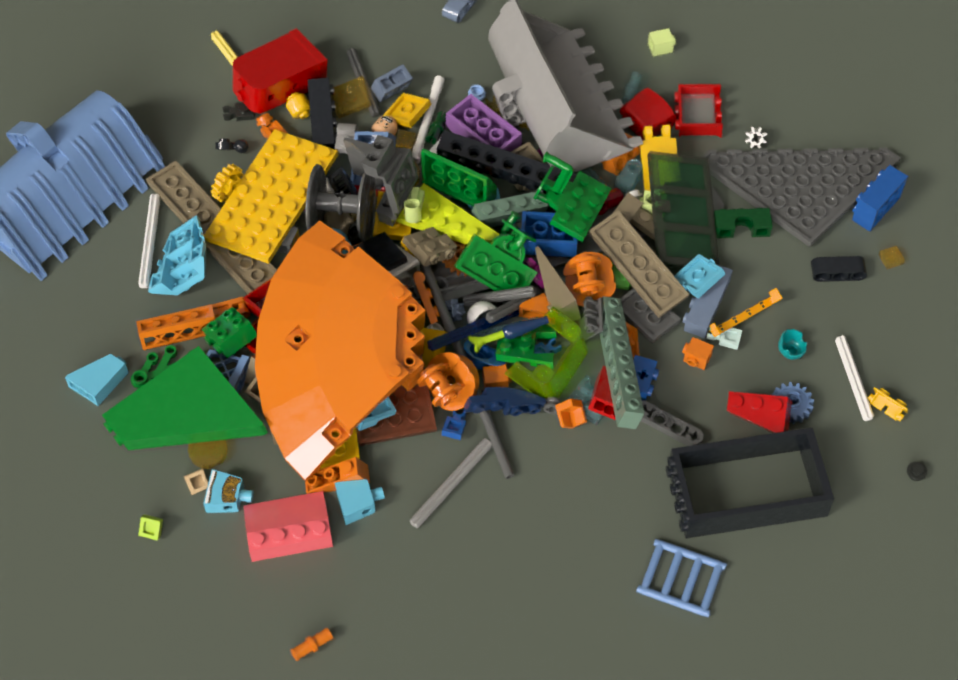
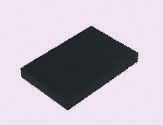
(383, 251)

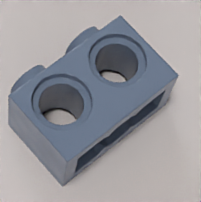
(391, 83)

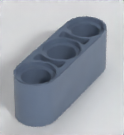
(457, 9)

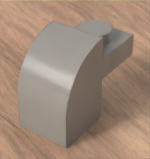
(344, 130)

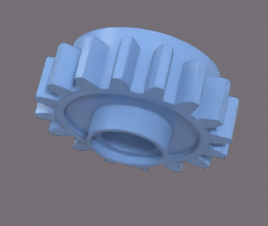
(802, 404)

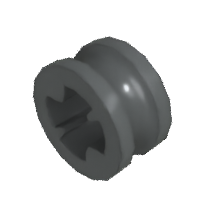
(549, 406)

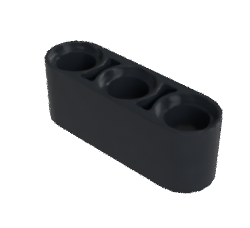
(838, 268)

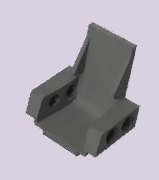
(390, 167)

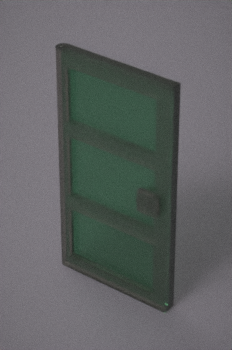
(682, 208)

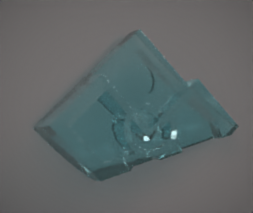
(584, 393)

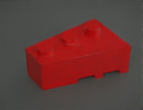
(761, 410)

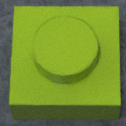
(150, 527)

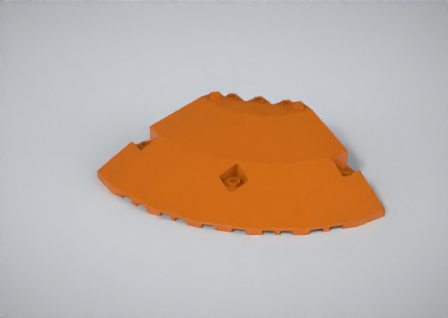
(353, 352)

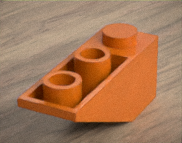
(348, 470)

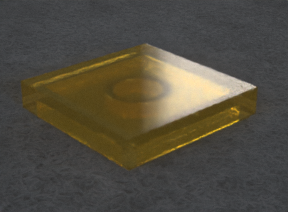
(351, 97)

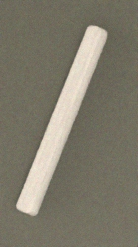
(854, 378)

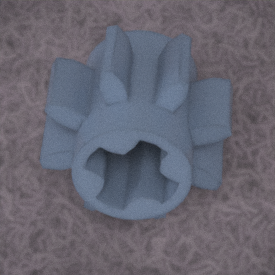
(455, 309)

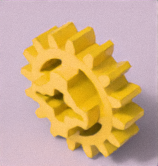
(226, 182)

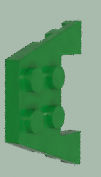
(524, 346)

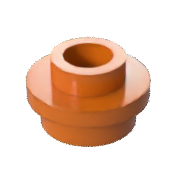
(264, 119)

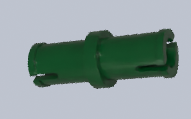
(436, 128)

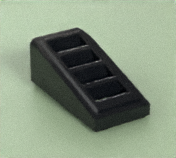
(337, 189)

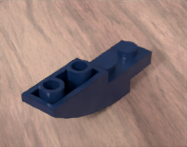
(510, 400)

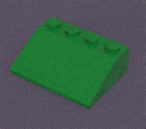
(456, 179)

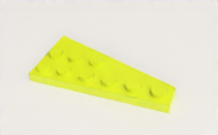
(448, 219)

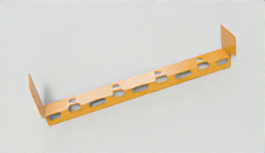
(775, 297)

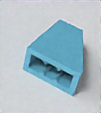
(98, 378)

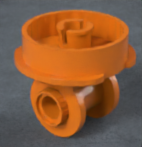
(589, 276)
(440, 381)

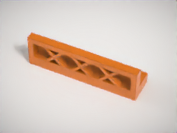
(174, 323)

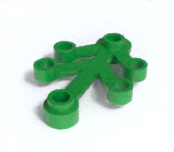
(145, 373)

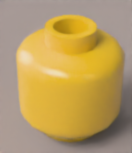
(298, 105)

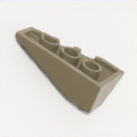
(556, 290)

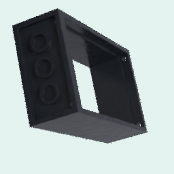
(758, 515)

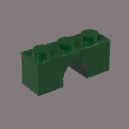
(757, 221)

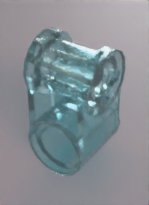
(629, 177)

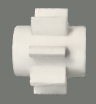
(760, 138)

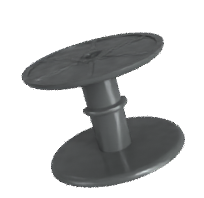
(320, 201)

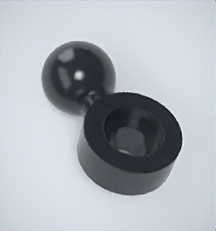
(240, 145)

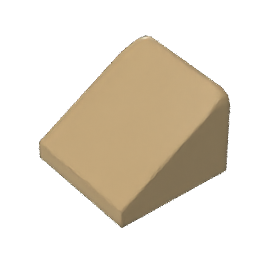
(196, 481)

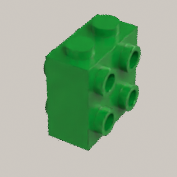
(229, 332)

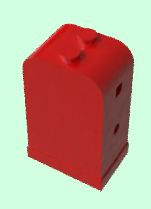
(276, 71)

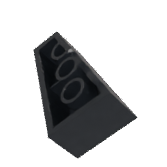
(321, 112)

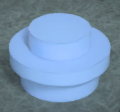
(477, 91)

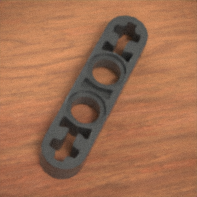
(670, 421)

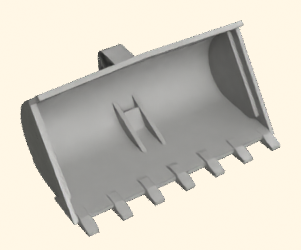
(555, 90)

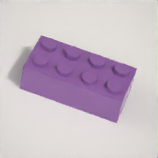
(480, 123)

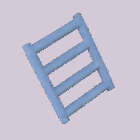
(684, 601)

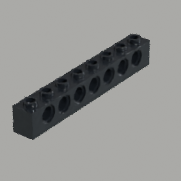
(502, 158)

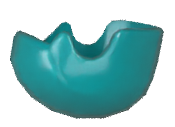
(792, 344)

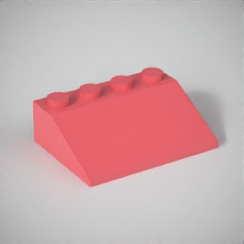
(287, 526)

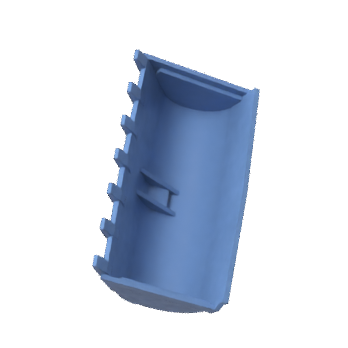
(69, 178)

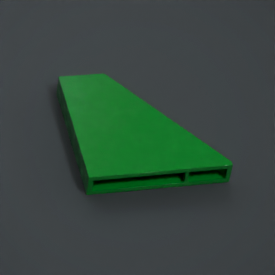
(183, 407)

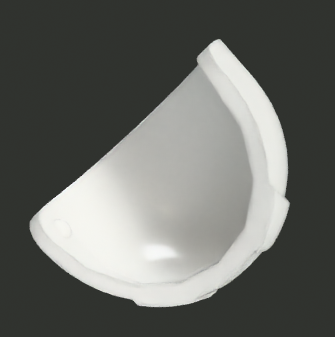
(477, 309)

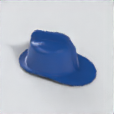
(483, 358)

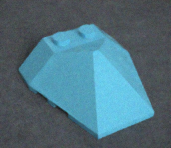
(183, 260)

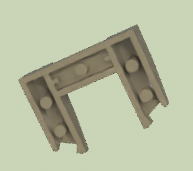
(633, 212)

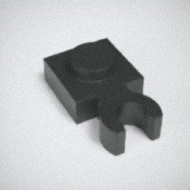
(239, 112)

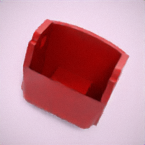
(648, 109)

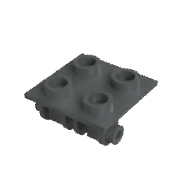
(591, 317)

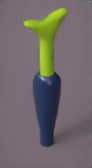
(509, 331)

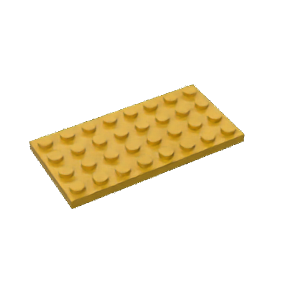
(269, 196)

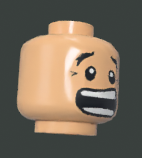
(385, 124)

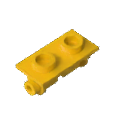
(894, 409)

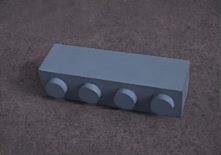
(705, 308)

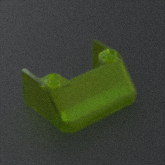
(551, 382)

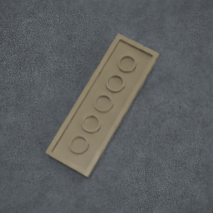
(638, 264)

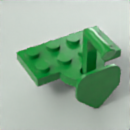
(574, 202)
(501, 260)

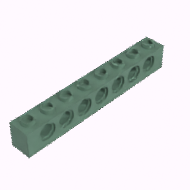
(620, 365)

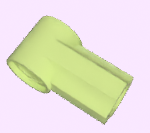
(413, 205)

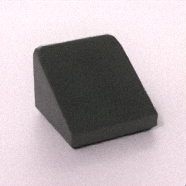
(352, 235)

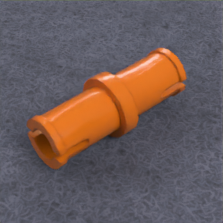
(311, 644)

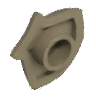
(338, 221)

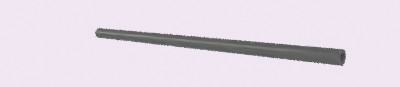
(458, 348)

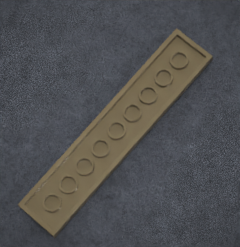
(187, 200)

